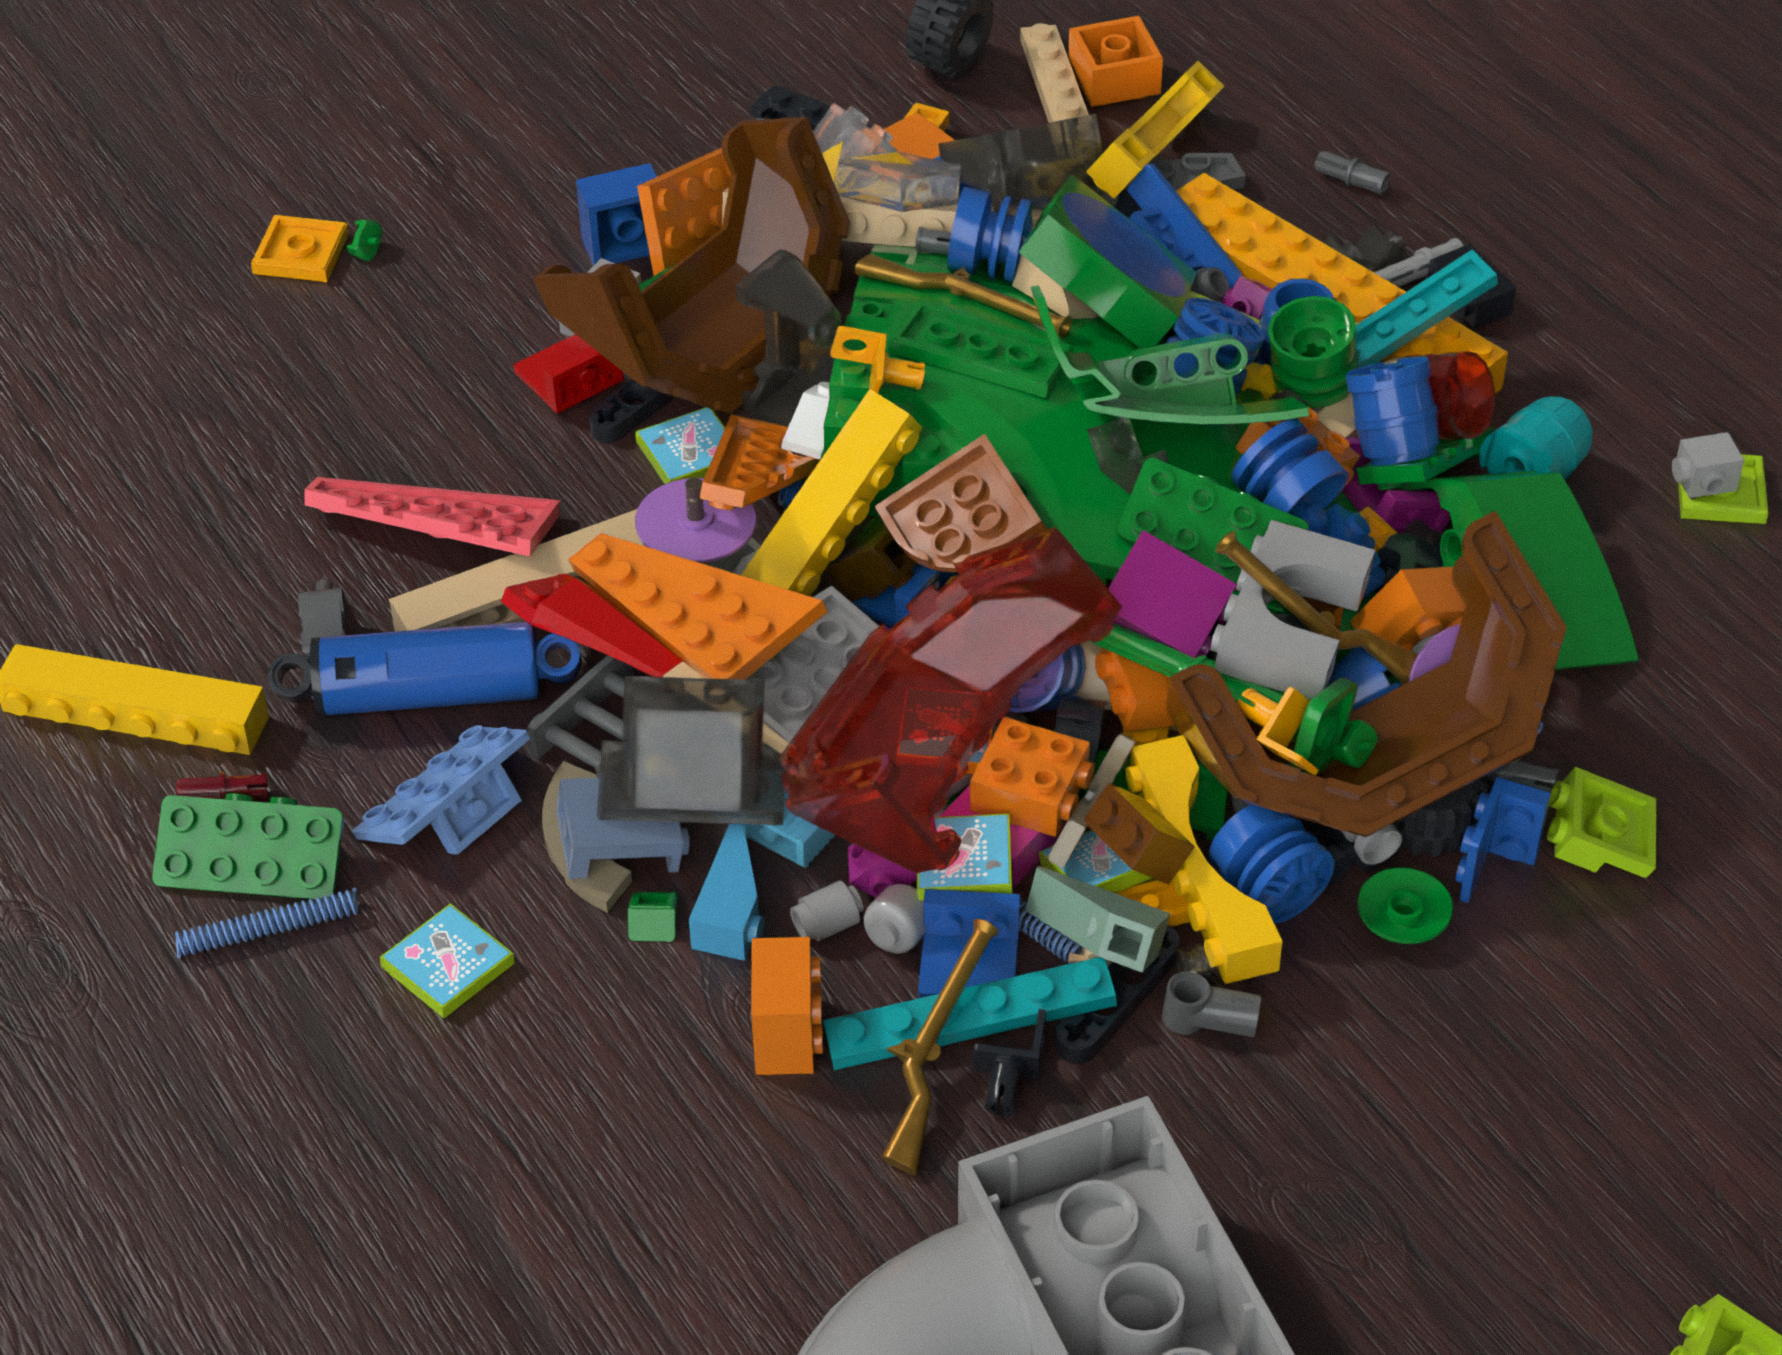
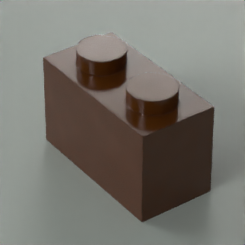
(1138, 833)

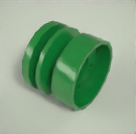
(1313, 349)

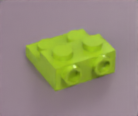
(1603, 824)
(1725, 1330)

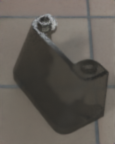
(797, 331)

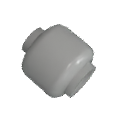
(896, 919)

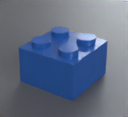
(613, 214)

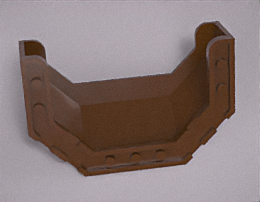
(686, 326)
(1430, 731)

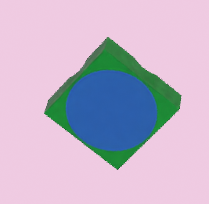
(1109, 263)

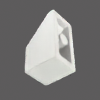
(806, 430)

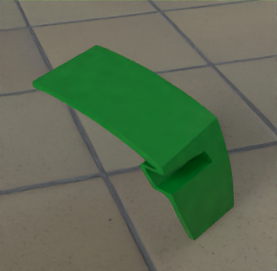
(1191, 397)
(1558, 548)

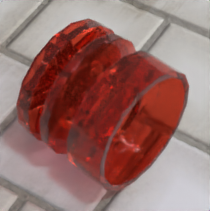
(1462, 392)

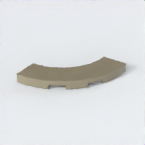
(1076, 825)
(605, 877)

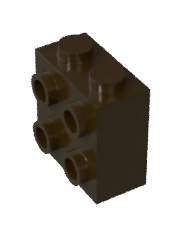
(871, 563)

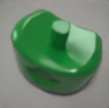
(366, 239)
(1356, 745)

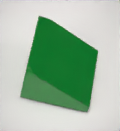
(653, 916)

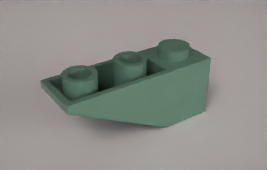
(1098, 919)

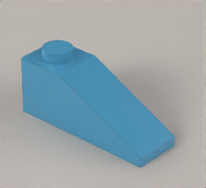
(727, 906)

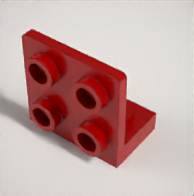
(568, 373)

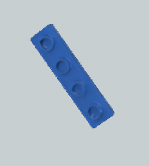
(1175, 225)

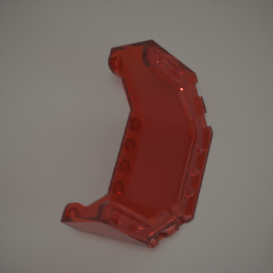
(931, 689)

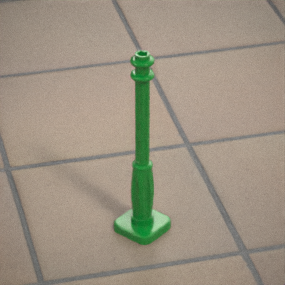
(1322, 722)

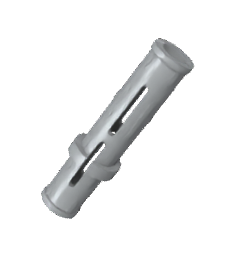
(1417, 265)

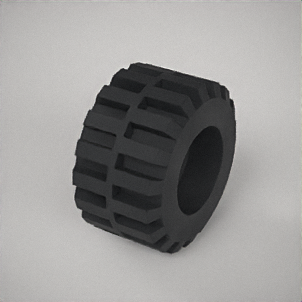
(949, 34)
(1443, 822)

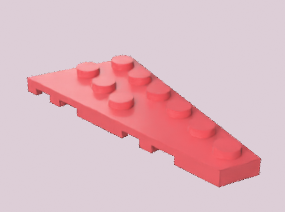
(478, 518)

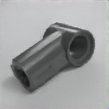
(1196, 1005)

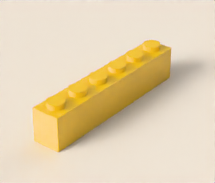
(835, 496)
(133, 699)

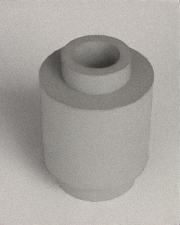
(827, 911)

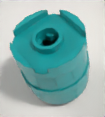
(1540, 438)

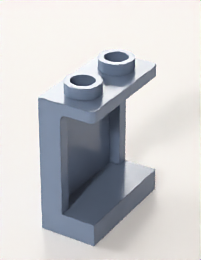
(590, 838)

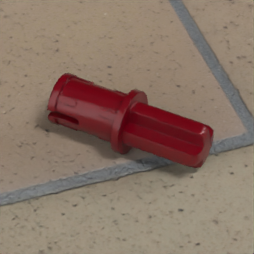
(220, 786)

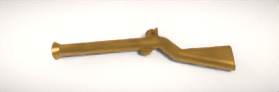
(958, 284)
(1389, 654)
(907, 1141)

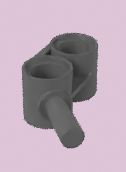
(321, 613)

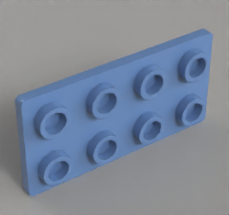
(457, 793)

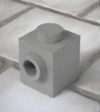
(1708, 465)

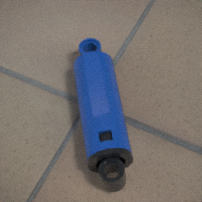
(424, 668)

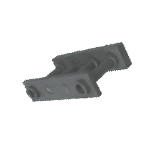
(581, 703)

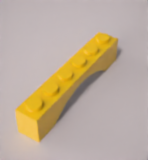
(1154, 130)
(1235, 927)

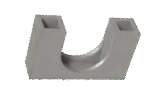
(1275, 654)

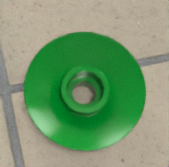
(1405, 905)

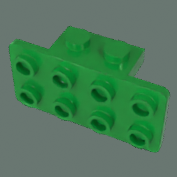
(1196, 514)
(248, 846)

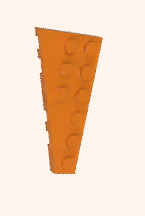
(683, 208)
(751, 464)
(701, 613)

